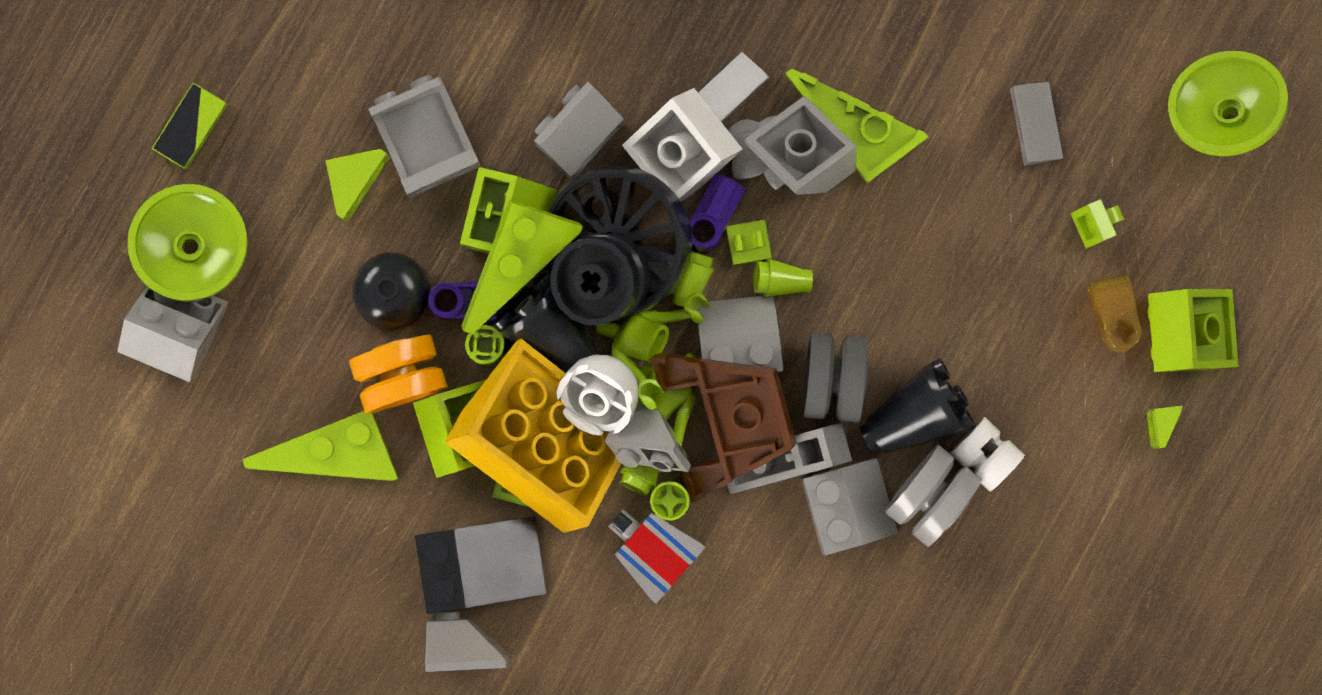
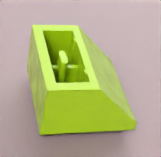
(489, 202)

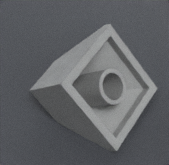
(804, 149)
(460, 645)

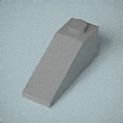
(811, 453)

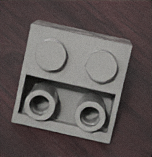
(577, 130)
(171, 332)

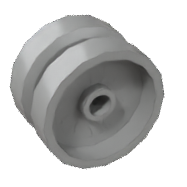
(938, 500)

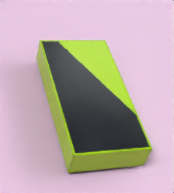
(189, 126)

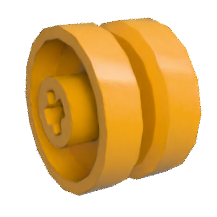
(396, 367)

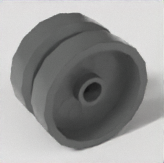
(841, 377)

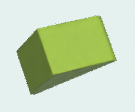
(352, 178)

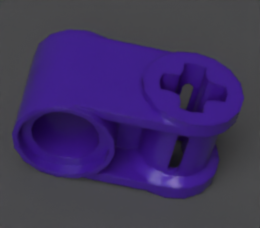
(464, 294)

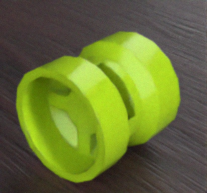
(491, 346)
(669, 501)

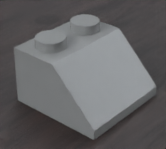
(741, 332)
(849, 506)

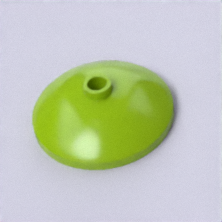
(1227, 86)
(184, 216)

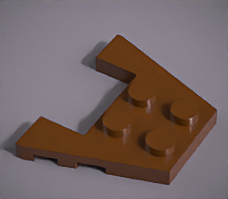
(743, 411)

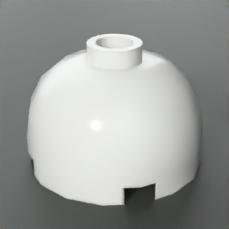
(599, 394)

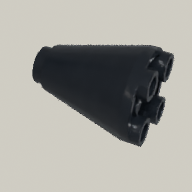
(544, 325)
(919, 412)

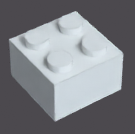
(683, 144)

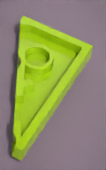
(876, 134)
(521, 248)
(339, 449)

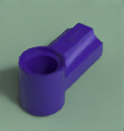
(716, 210)

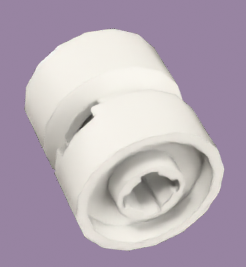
(997, 464)

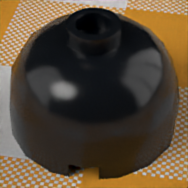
(391, 291)

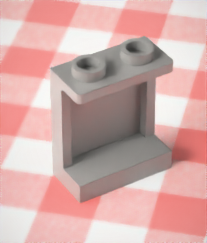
(424, 135)

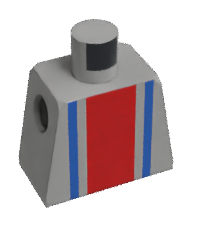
(654, 552)

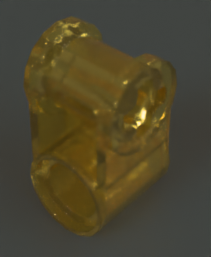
(1114, 305)

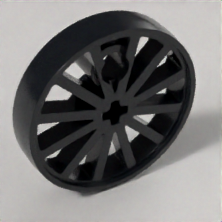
(617, 220)

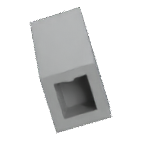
(648, 442)

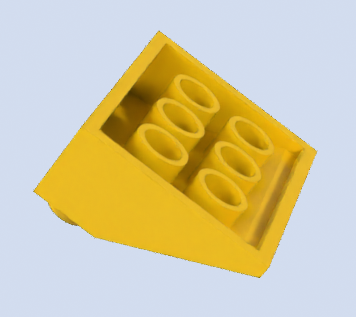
(528, 445)

